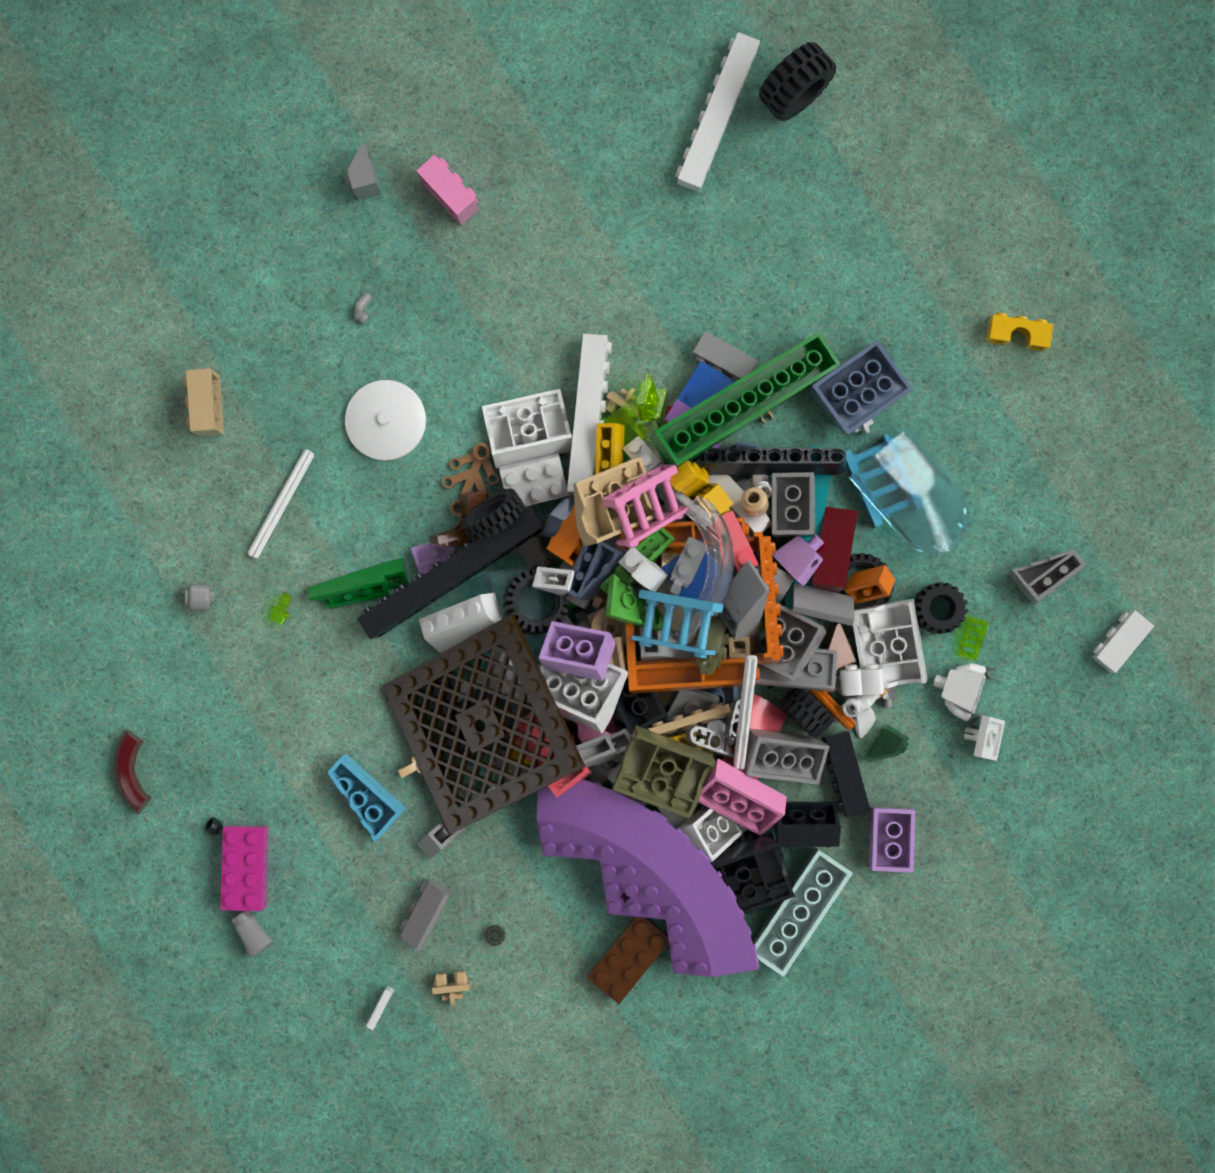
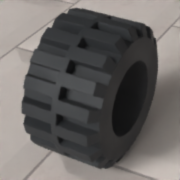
(956, 603)
(807, 712)

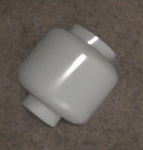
(199, 597)

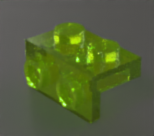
(650, 400)
(626, 416)

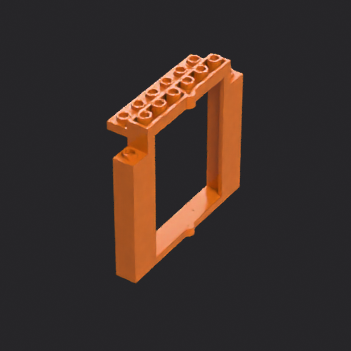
(684, 672)

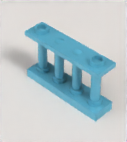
(851, 465)
(689, 606)

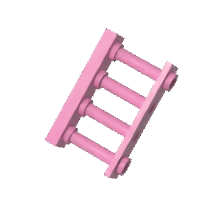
(633, 492)

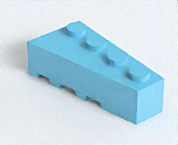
(366, 796)

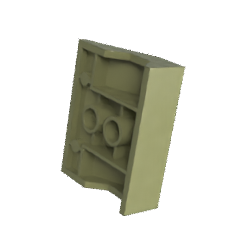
(663, 772)

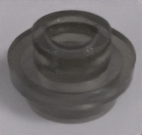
(498, 929)

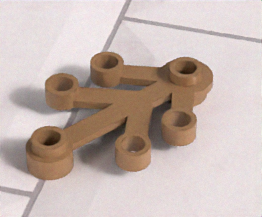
(471, 475)

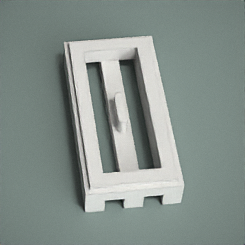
(380, 1008)

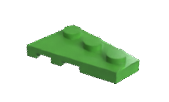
(627, 607)

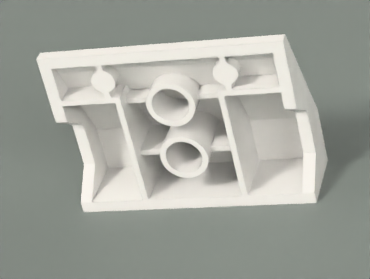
(527, 427)
(891, 638)

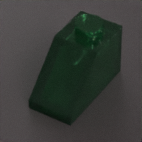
(887, 745)

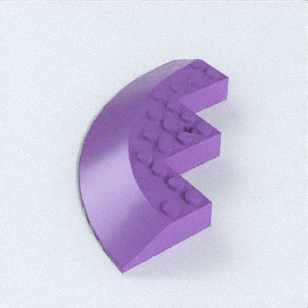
(651, 874)

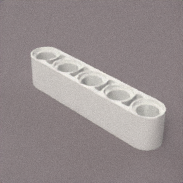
(734, 492)

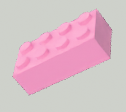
(742, 798)

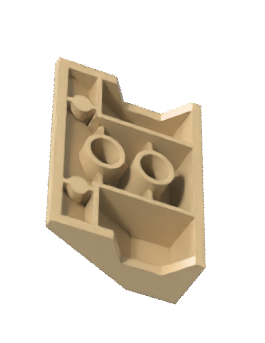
(598, 522)

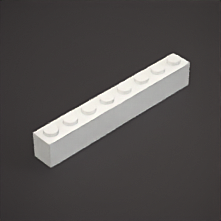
(718, 112)
(588, 406)

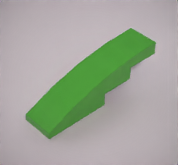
(651, 548)

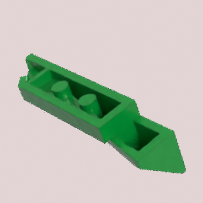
(360, 585)

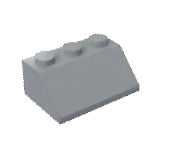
(424, 914)

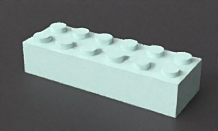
(798, 917)

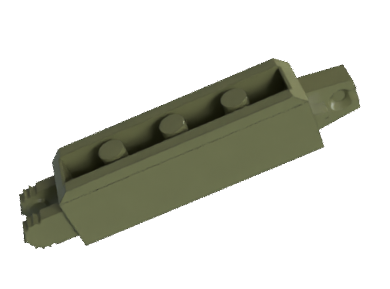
(717, 640)

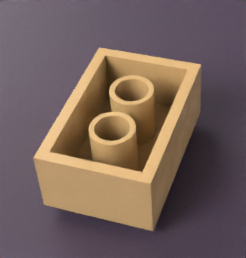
(204, 402)

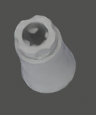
(251, 933)

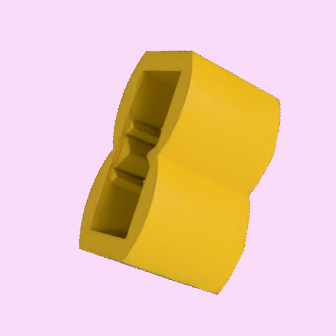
(690, 479)

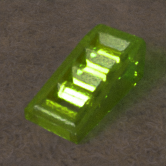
(965, 635)

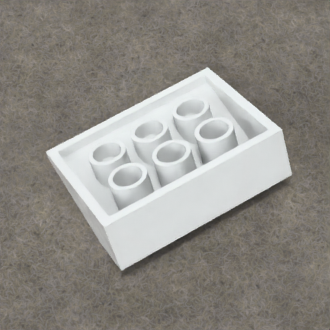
(586, 699)

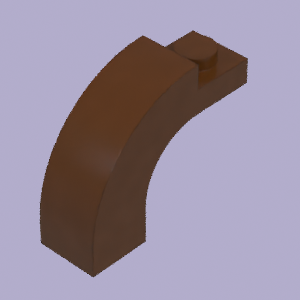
(457, 536)

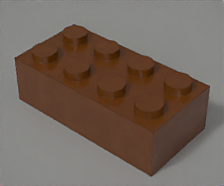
(628, 957)

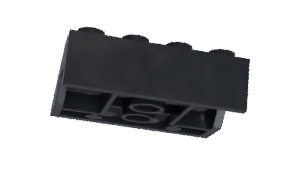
(755, 873)

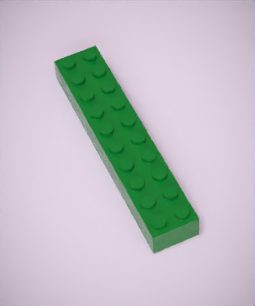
(744, 401)

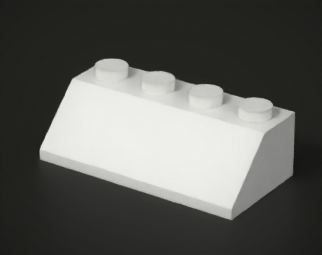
(460, 621)

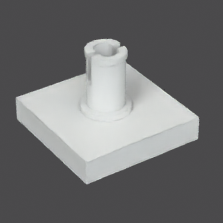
(987, 737)

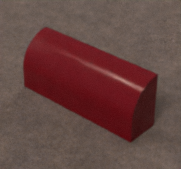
(838, 538)

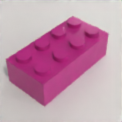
(244, 867)

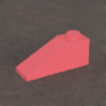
(741, 546)

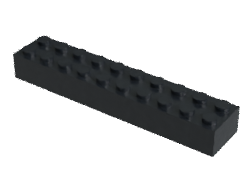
(448, 575)

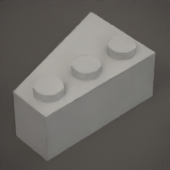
(1047, 575)

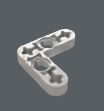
(723, 739)

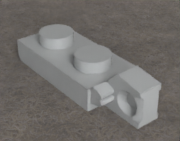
(687, 565)

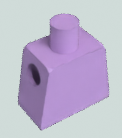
(800, 557)

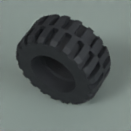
(797, 81)

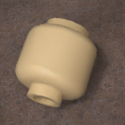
(754, 502)

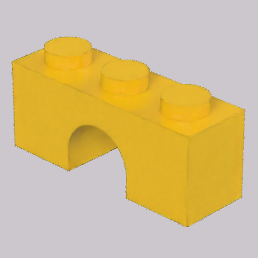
(1037, 332)

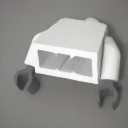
(963, 689)

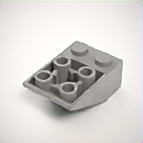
(745, 602)

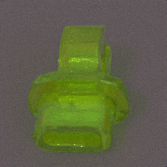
(279, 613)

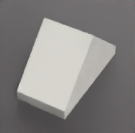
(553, 580)

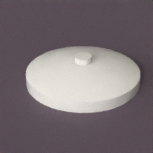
(385, 420)

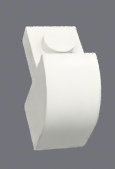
(643, 570)

